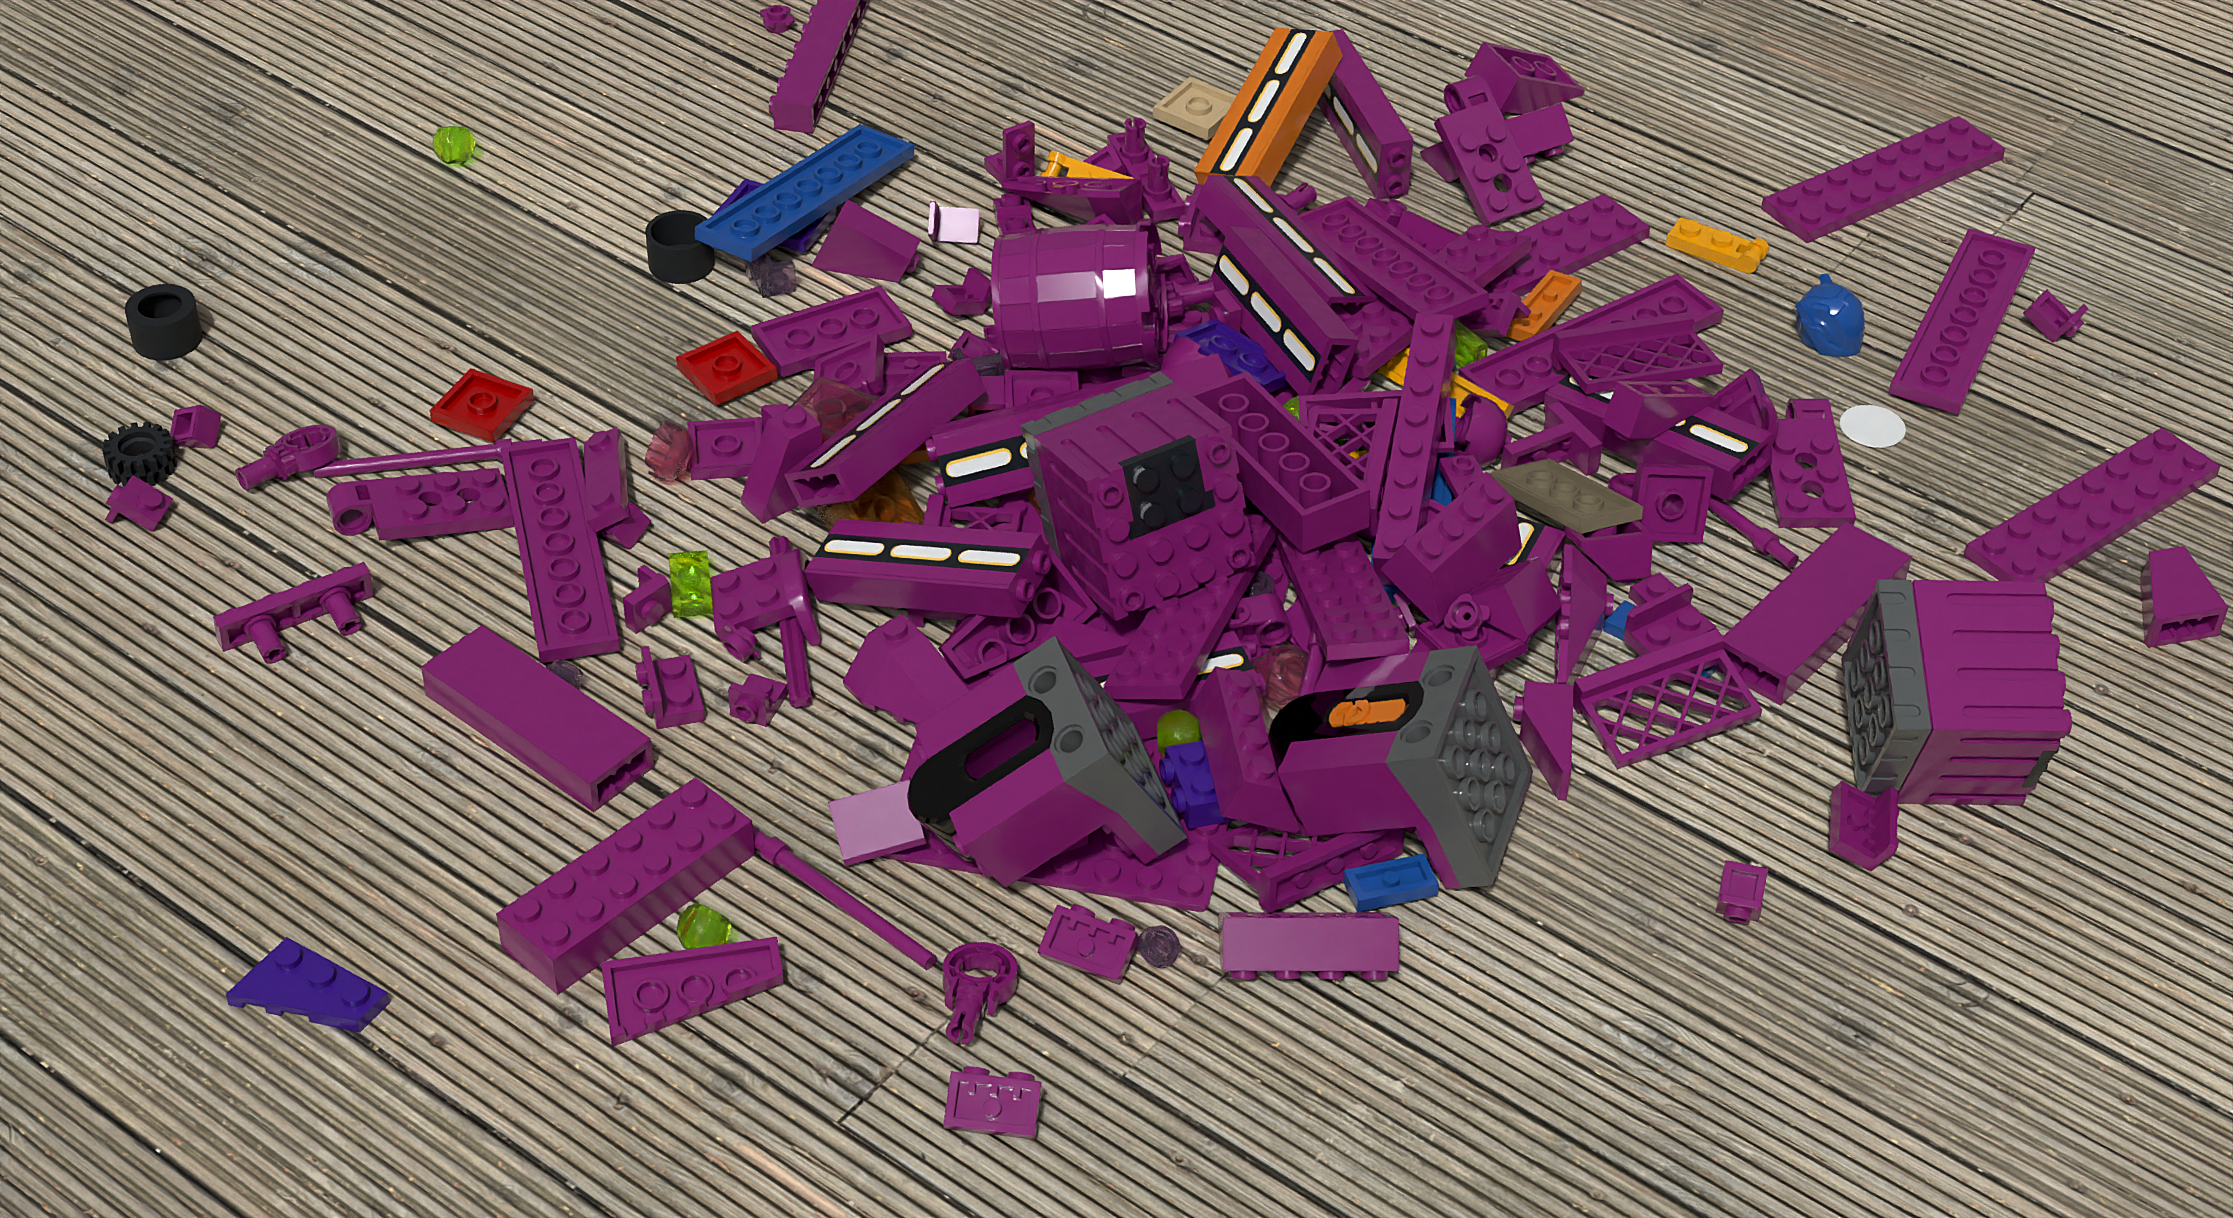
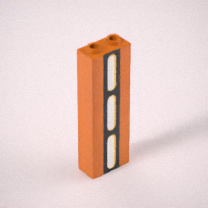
(1272, 105)

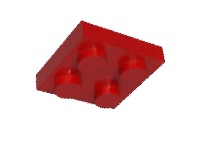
(726, 368)
(482, 405)

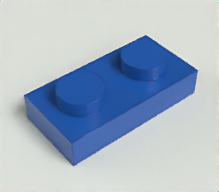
(1390, 882)

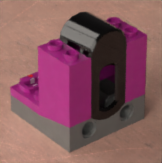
(1037, 768)

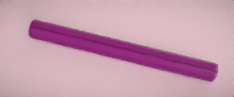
(793, 646)

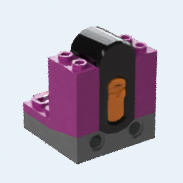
(1404, 748)

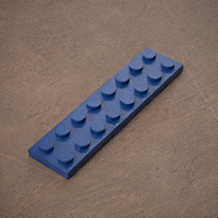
(803, 193)

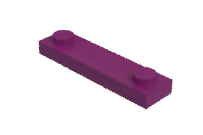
(605, 479)

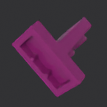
(1560, 440)

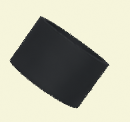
(674, 252)
(163, 322)

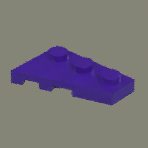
(311, 986)

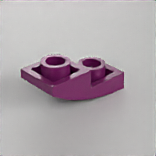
(1013, 214)

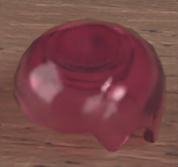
(669, 452)
(1282, 672)

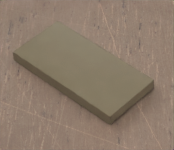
(1567, 496)

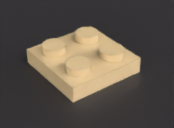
(1194, 108)

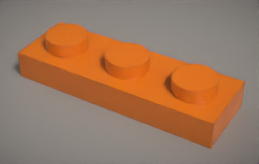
(1546, 304)

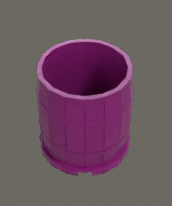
(1079, 297)

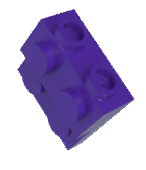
(1191, 784)

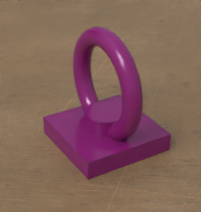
(1671, 497)

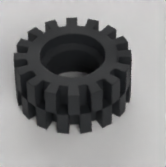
(154, 451)

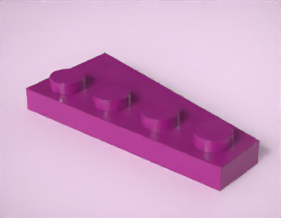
(681, 984)

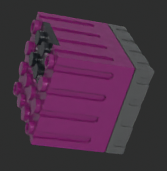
(1139, 494)
(1955, 691)

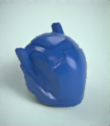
(1831, 319)

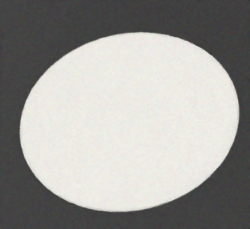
(1872, 426)

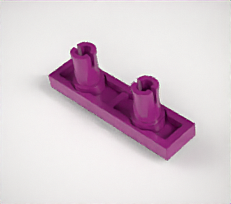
(1158, 192)
(279, 611)

